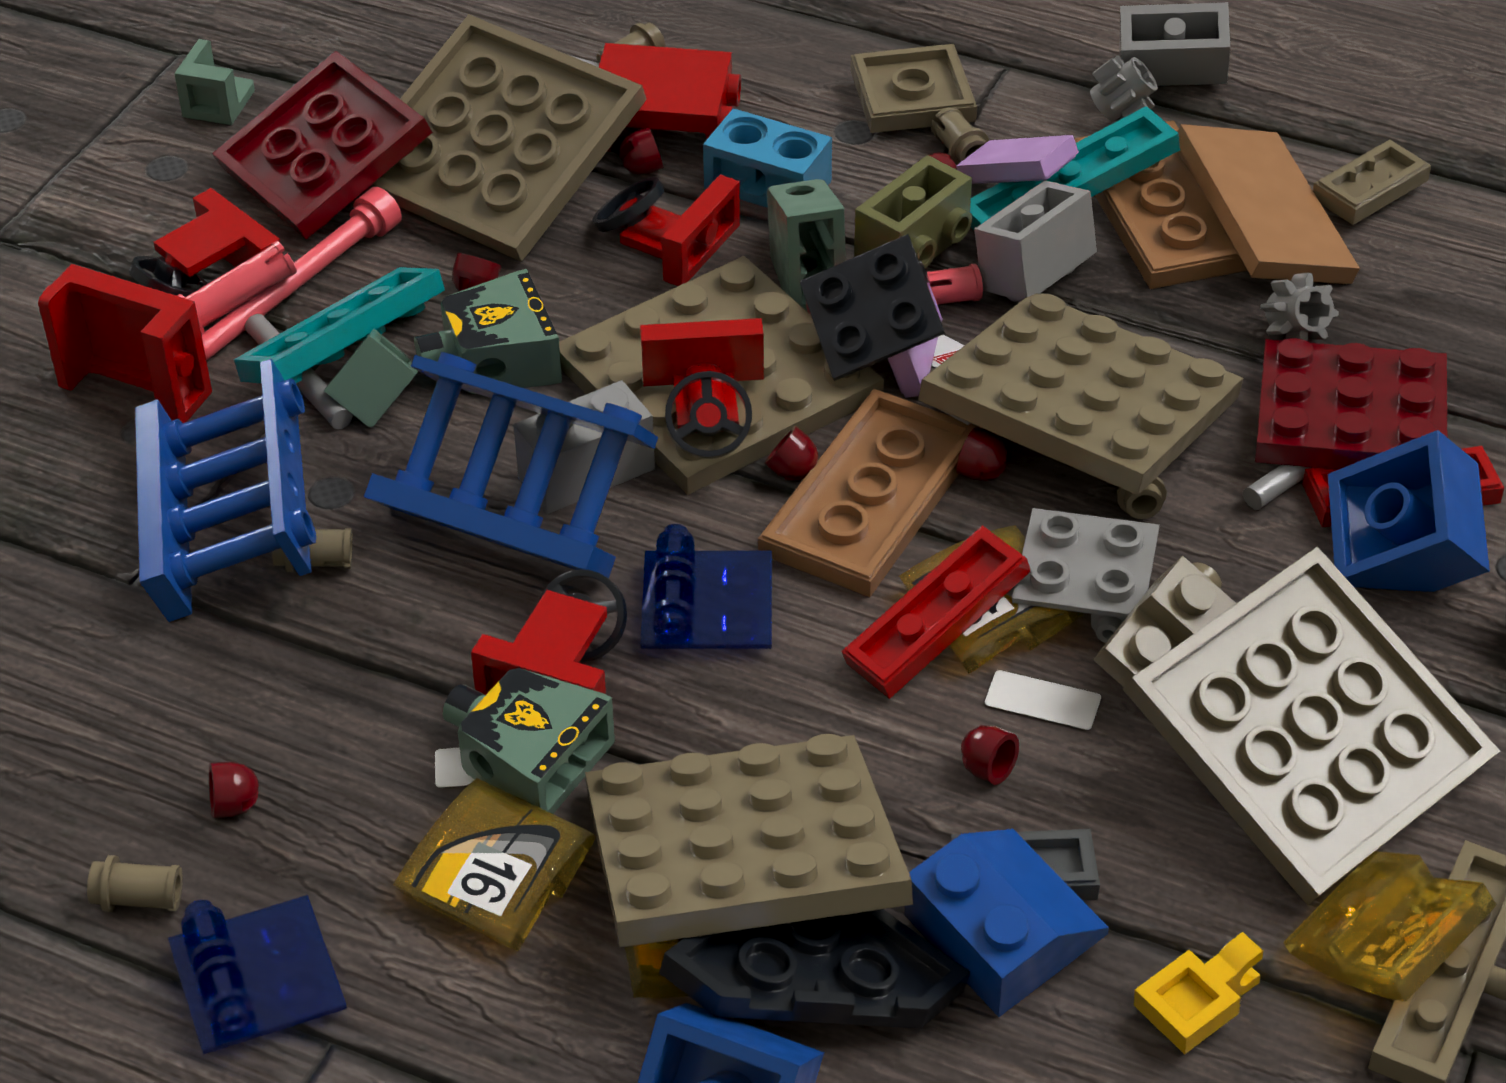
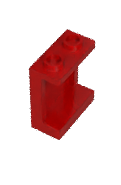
(682, 86)
(126, 335)

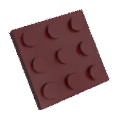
(322, 144)
(1346, 401)

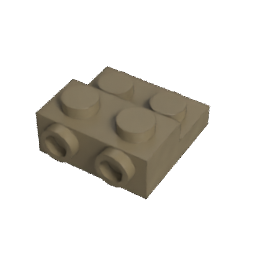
(1167, 614)

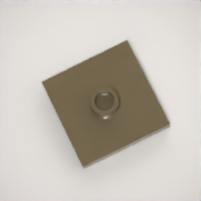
(911, 86)

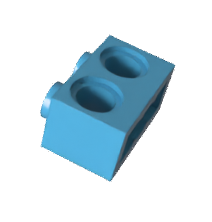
(764, 154)

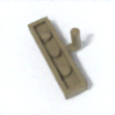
(1430, 1027)

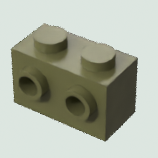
(925, 202)

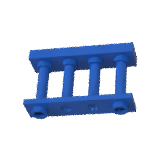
(166, 482)
(520, 525)

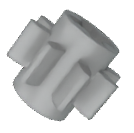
(1122, 87)
(1314, 304)

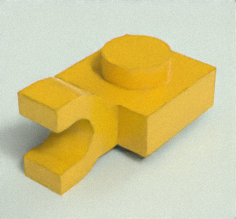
(1198, 998)

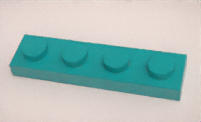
(1100, 164)
(349, 320)

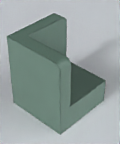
(209, 90)
(371, 378)

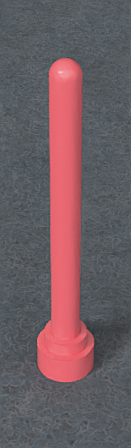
(371, 215)

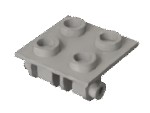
(1087, 566)

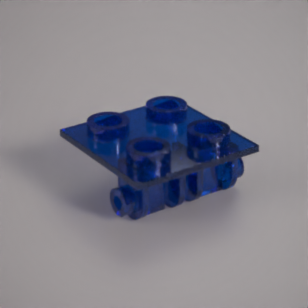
(705, 596)
(253, 971)

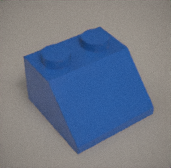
(1409, 517)
(1000, 914)
(702, 1048)

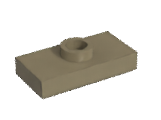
(1371, 181)

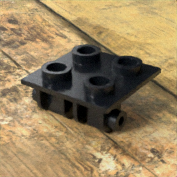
(872, 307)

